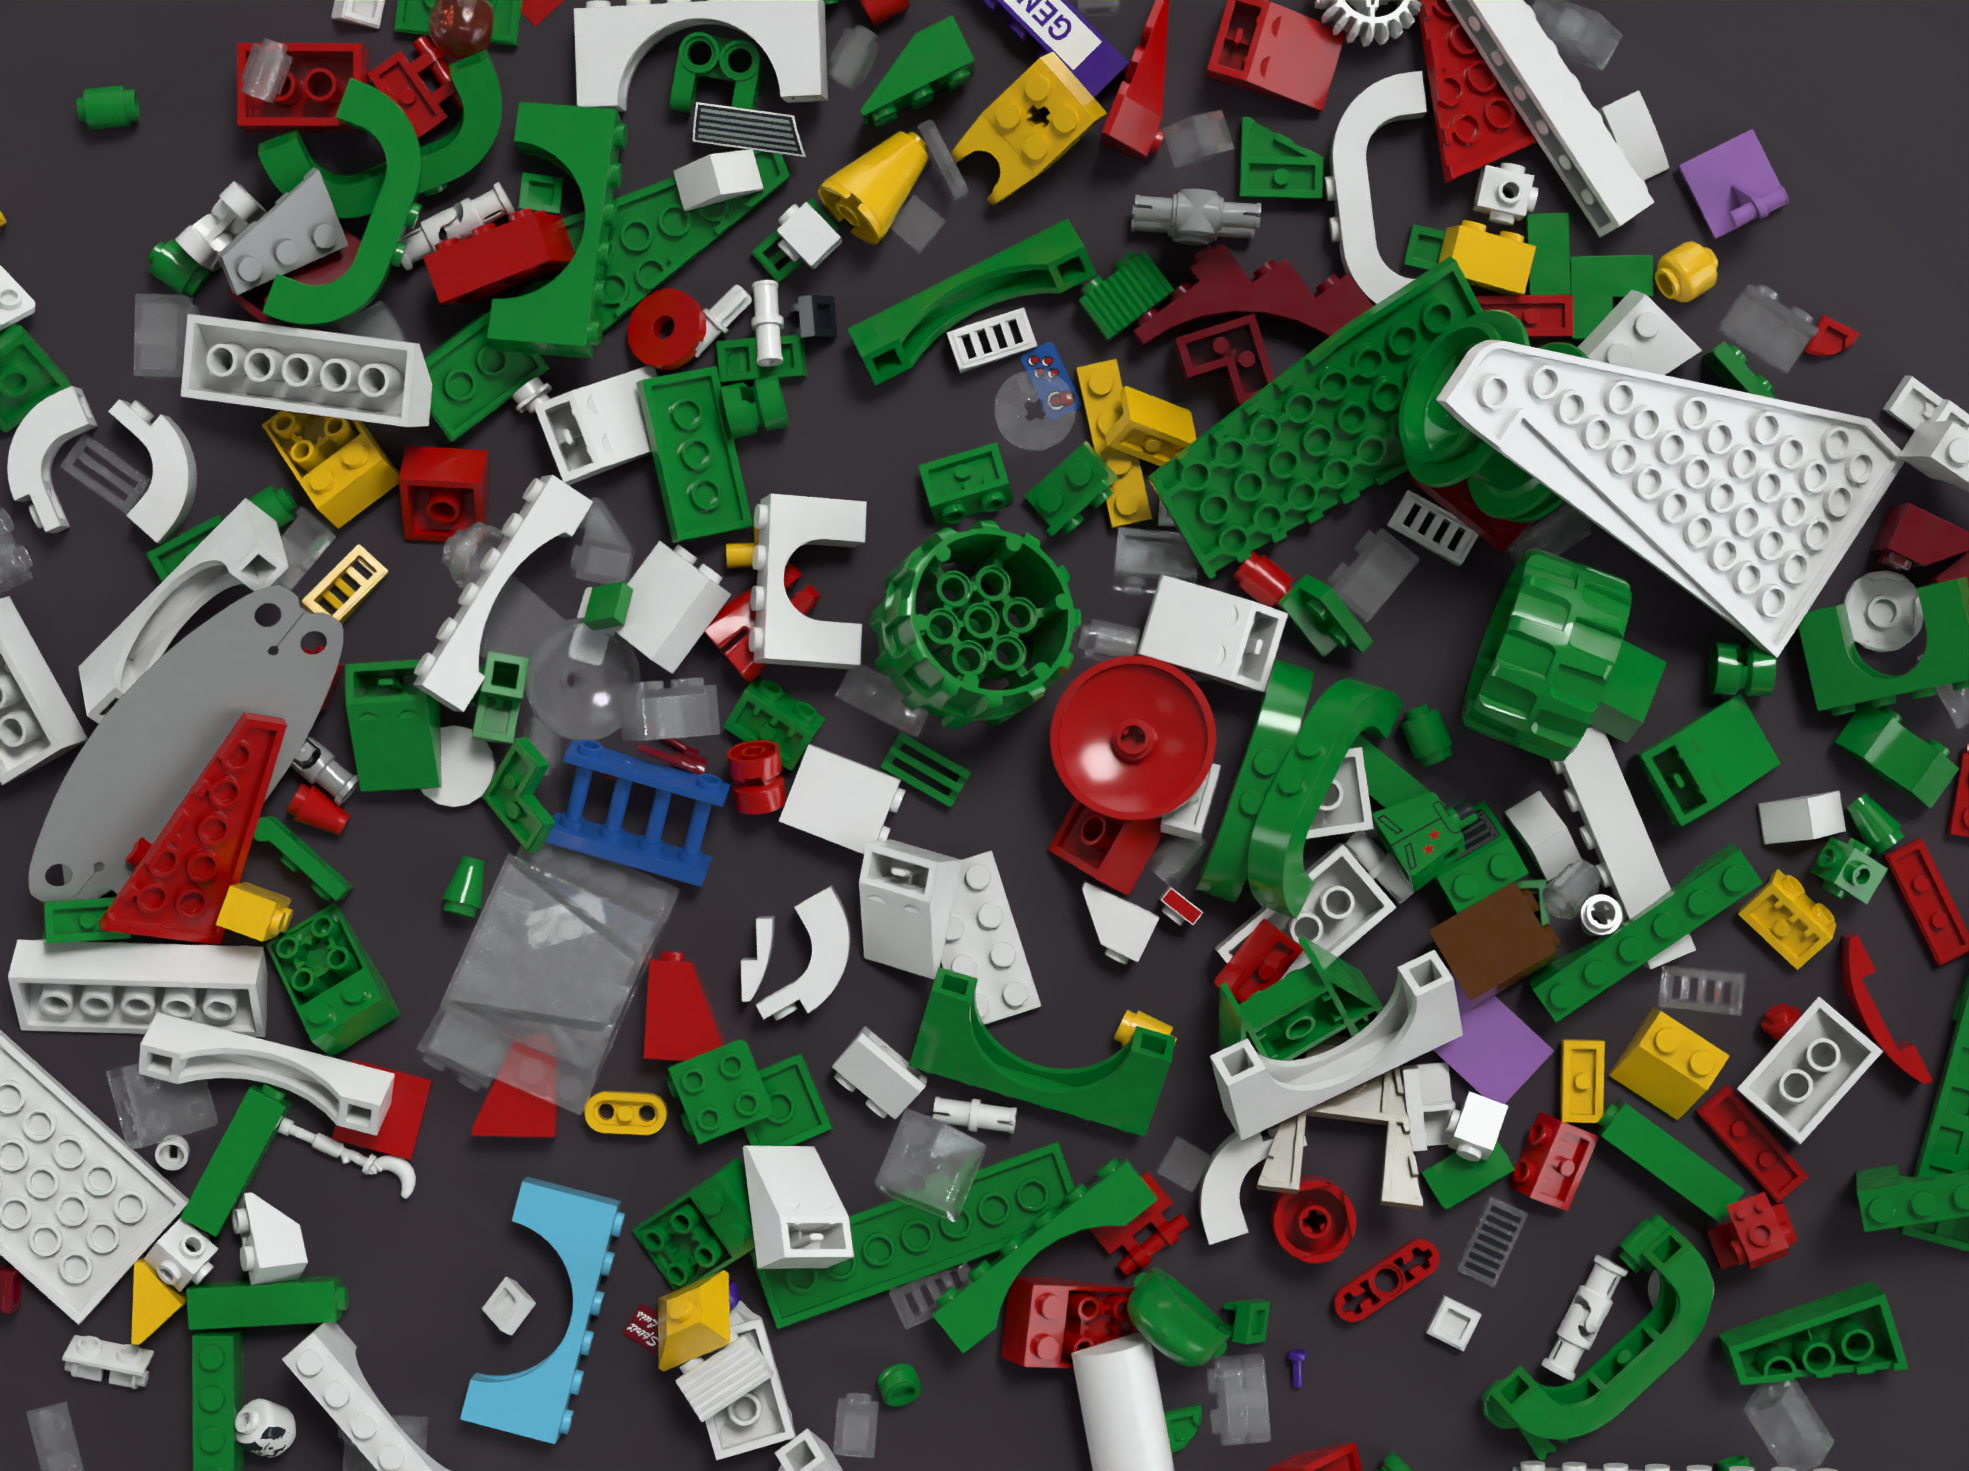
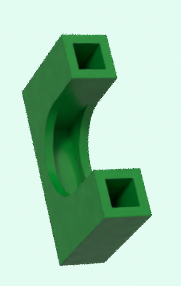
(1844, 679)
(1899, 1201)

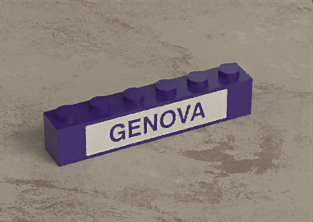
(1063, 30)

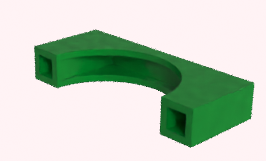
(565, 312)
(1112, 1092)

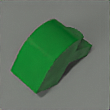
(500, 698)

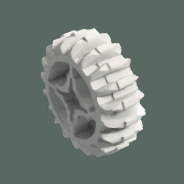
(1363, 20)

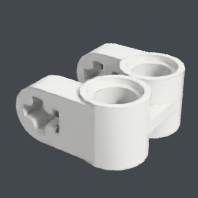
(216, 230)

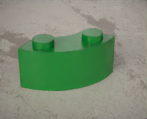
(1897, 754)

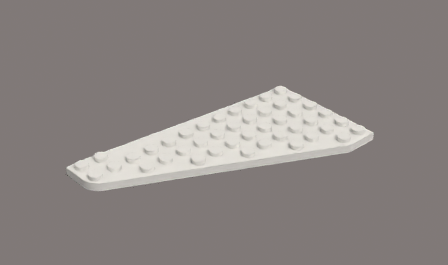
(1702, 481)

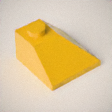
(693, 1320)

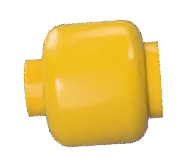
(1686, 272)

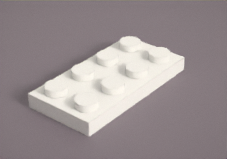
(986, 943)

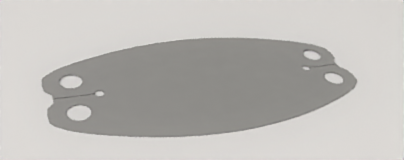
(170, 728)

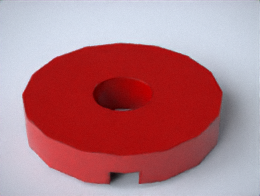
(648, 320)

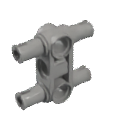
(1195, 217)

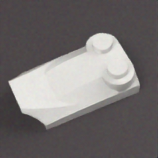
(759, 1415)

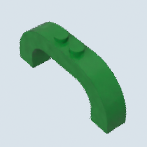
(443, 160)
(381, 245)
(1272, 736)
(1302, 783)
(1632, 1362)

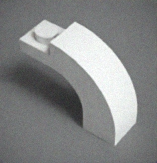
(34, 448)
(174, 471)
(831, 941)
(1222, 1182)

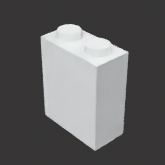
(671, 605)
(841, 799)

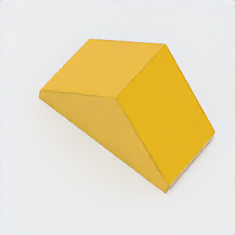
(152, 1301)

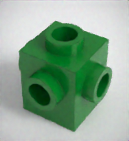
(1848, 870)

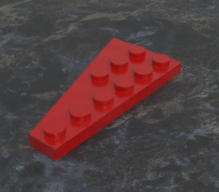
(1470, 106)
(205, 842)

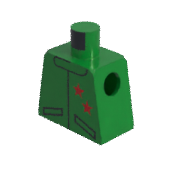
(1423, 835)

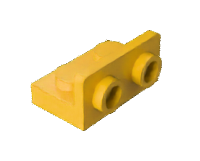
(1789, 919)

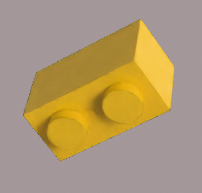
(1489, 260)
(255, 911)

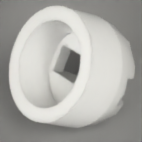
(163, 1153)

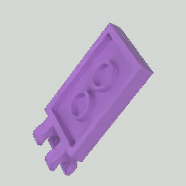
(1495, 1048)

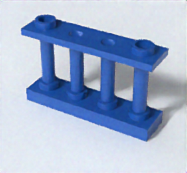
(616, 845)

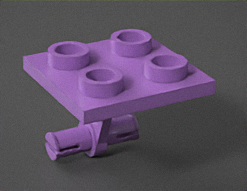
(1733, 184)

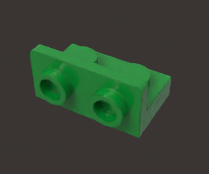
(966, 484)
(1070, 488)
(1323, 617)
(774, 716)

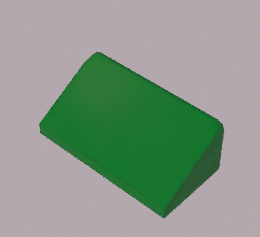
(1459, 1178)

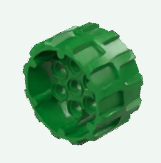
(1040, 604)
(1547, 654)

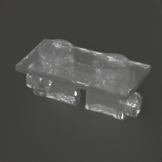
(55, 1438)

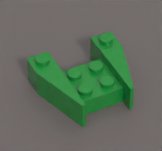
(1300, 1008)

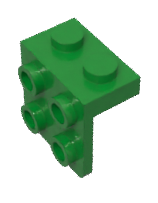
(719, 1091)

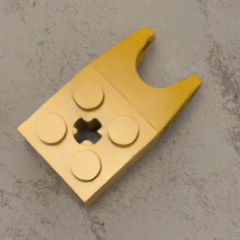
(1017, 132)

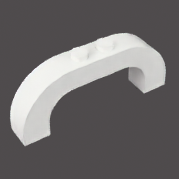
(1384, 102)

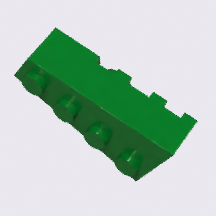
(1817, 1339)

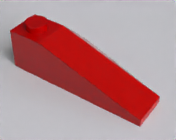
(1138, 106)

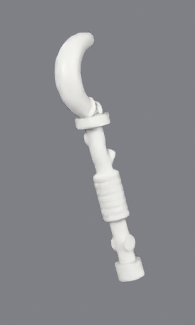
(370, 1165)

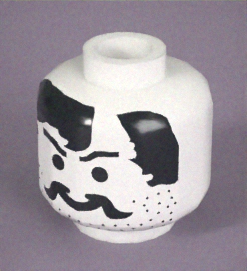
(265, 1428)

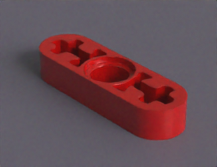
(1418, 1274)

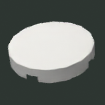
(1883, 611)
(465, 768)

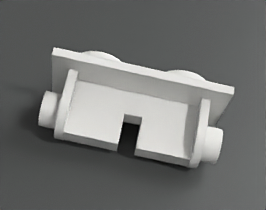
(89, 1357)

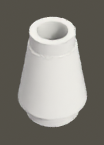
(1606, 910)

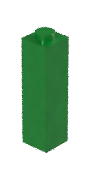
(237, 1158)
(1668, 1159)
(267, 1304)

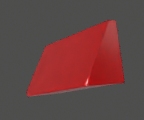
(1259, 961)

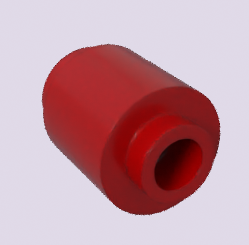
(1263, 580)

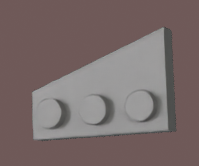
(285, 238)

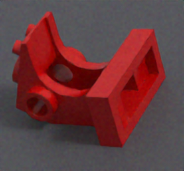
(1753, 1235)

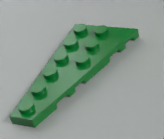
(659, 237)

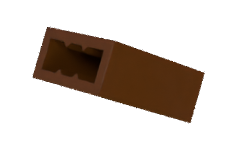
(1496, 943)

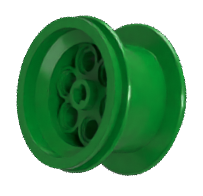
(1446, 452)

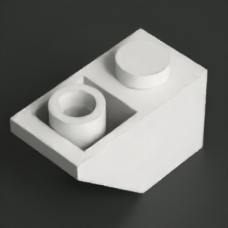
(270, 1242)

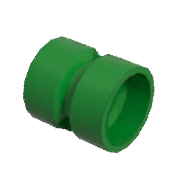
(755, 406)
(1740, 668)

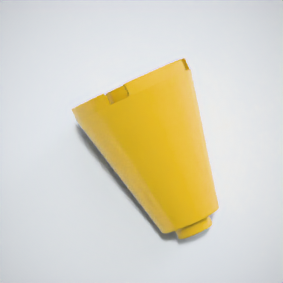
(875, 185)

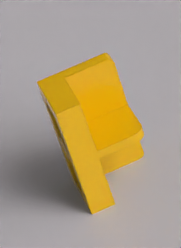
(1151, 428)

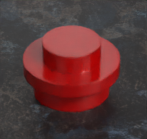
(1780, 1020)

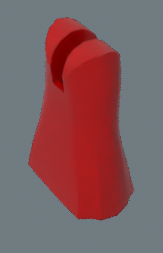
(733, 623)

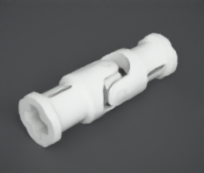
(457, 222)
(1575, 1340)

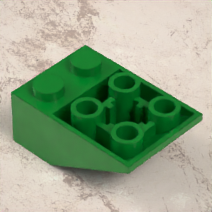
(927, 64)
(392, 727)
(1707, 760)
(332, 980)
(701, 1228)

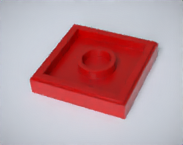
(403, 1120)

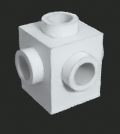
(1490, 195)
(182, 1255)

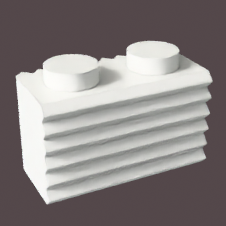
(723, 1376)

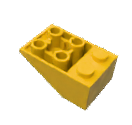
(333, 461)

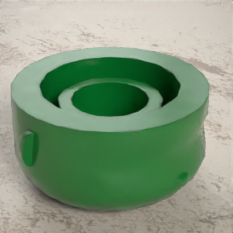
(1176, 1319)

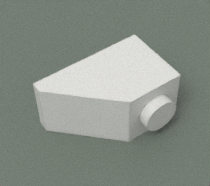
(1119, 923)

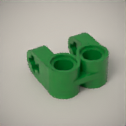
(718, 67)

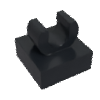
(816, 317)

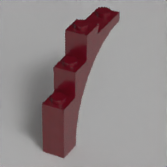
(1276, 294)

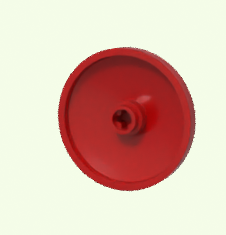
(1133, 738)

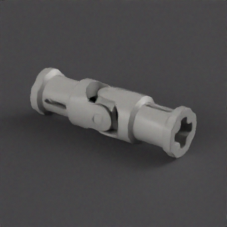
(325, 771)

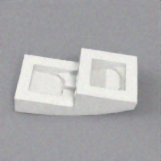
(1635, 132)
(1916, 403)
(755, 968)

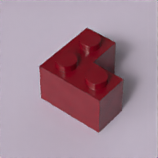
(1228, 346)

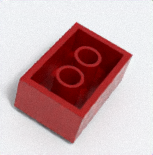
(309, 92)
(499, 257)

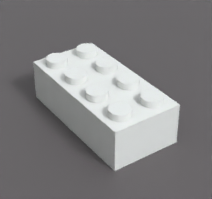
(1335, 915)

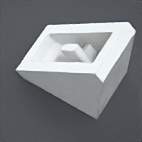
(718, 178)
(1801, 818)
(1543, 834)

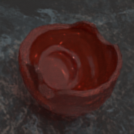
(461, 26)

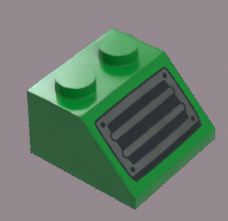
(1484, 866)

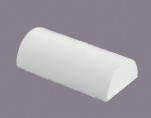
(1122, 1406)

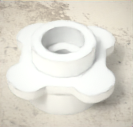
(531, 394)

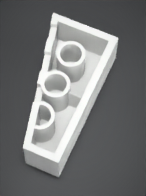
(1639, 337)

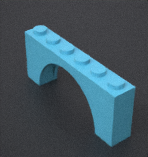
(581, 1232)

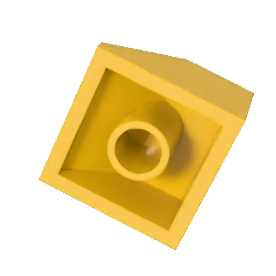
(1668, 1064)

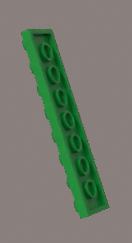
(904, 1243)

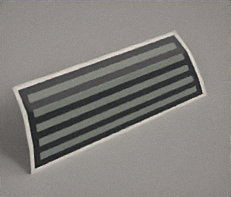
(746, 129)

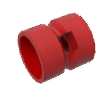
(756, 777)

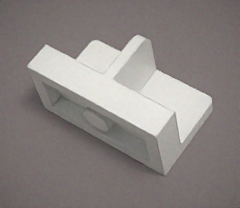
(1427, 1103)

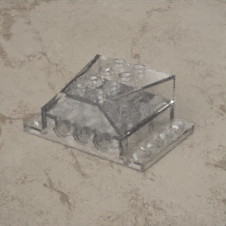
(552, 971)

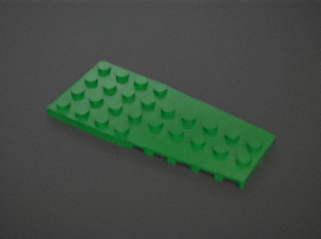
(1312, 430)

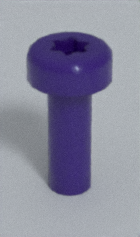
(1297, 1357)

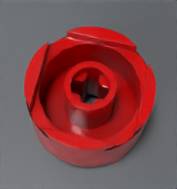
(1332, 1230)

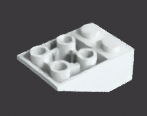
(596, 426)
(1212, 634)
(906, 905)
(795, 1209)

